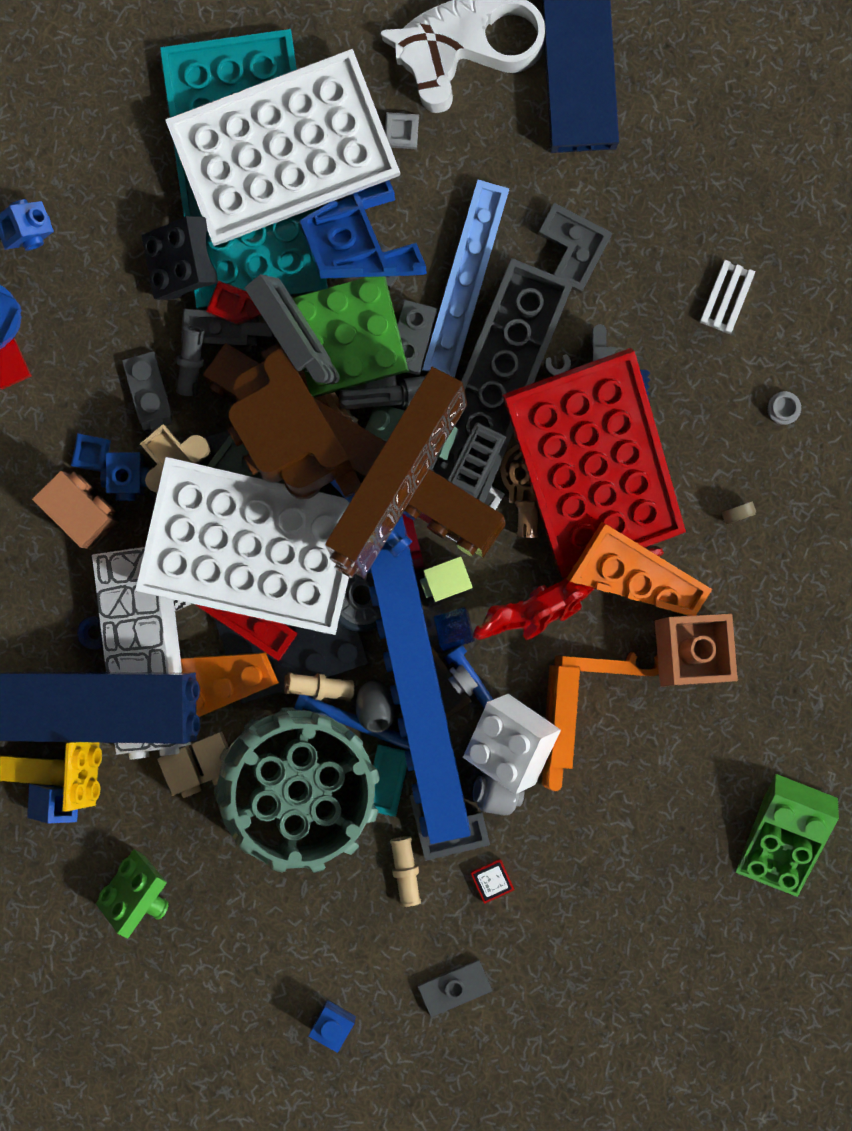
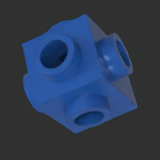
(24, 225)
(116, 466)

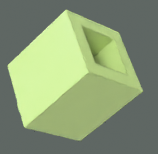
(446, 580)

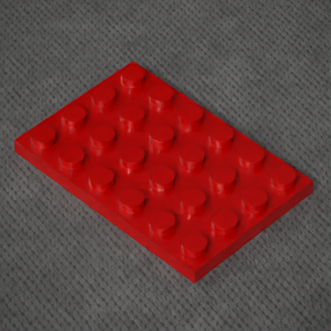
(594, 456)

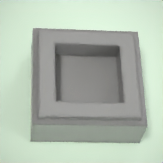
(402, 130)

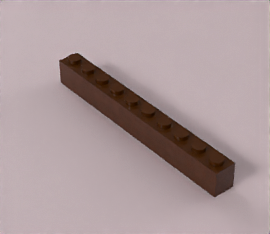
(436, 500)

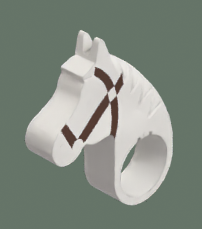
(456, 31)

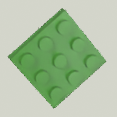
(356, 331)

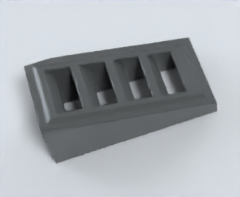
(488, 434)

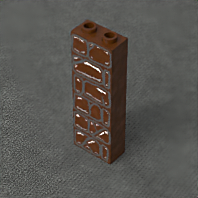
(396, 473)

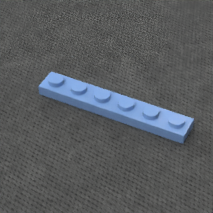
(466, 278)

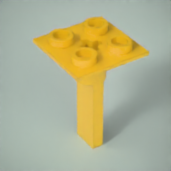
(75, 773)

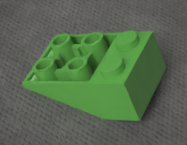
(788, 835)

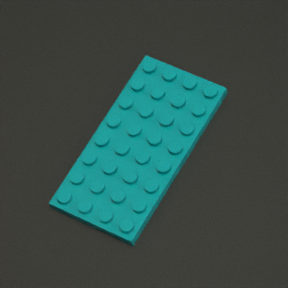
(206, 73)

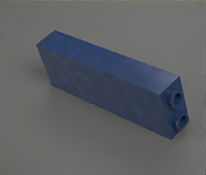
(580, 75)
(99, 707)

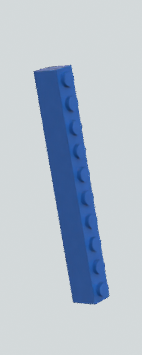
(418, 694)

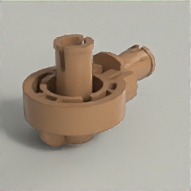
(520, 492)

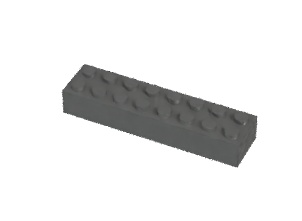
(506, 360)

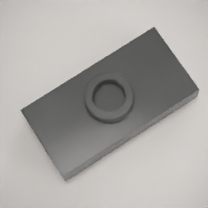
(455, 988)

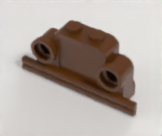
(287, 430)

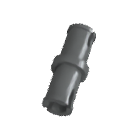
(190, 360)

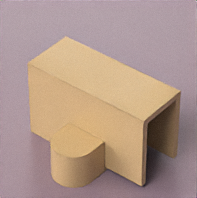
(164, 444)

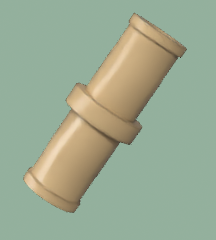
(318, 686)
(405, 871)

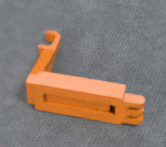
(562, 705)

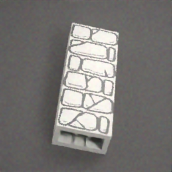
(135, 629)

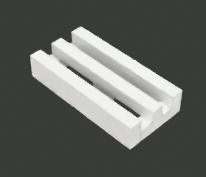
(737, 271)

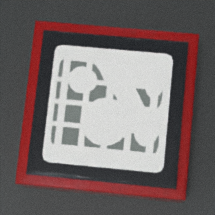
(492, 880)

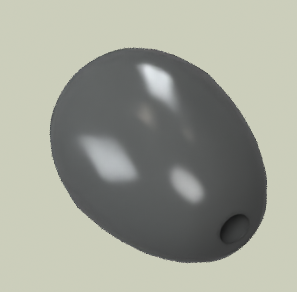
(375, 706)

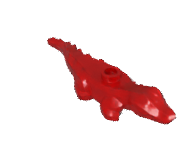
(536, 613)

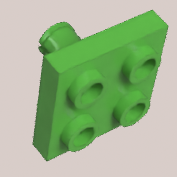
(133, 894)

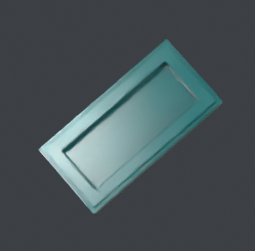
(391, 770)

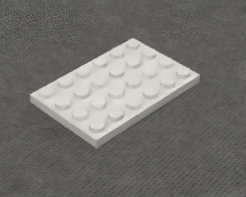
(283, 147)
(243, 547)

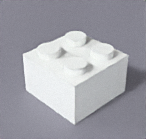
(511, 743)

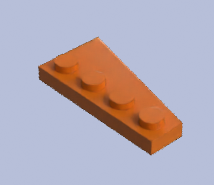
(628, 569)

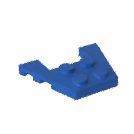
(346, 244)

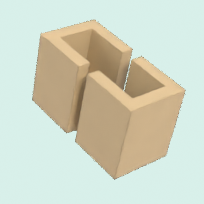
(182, 772)

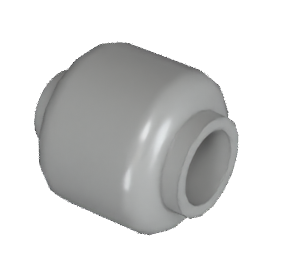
(494, 797)

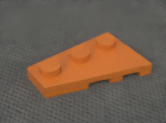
(228, 678)

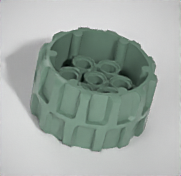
(348, 826)

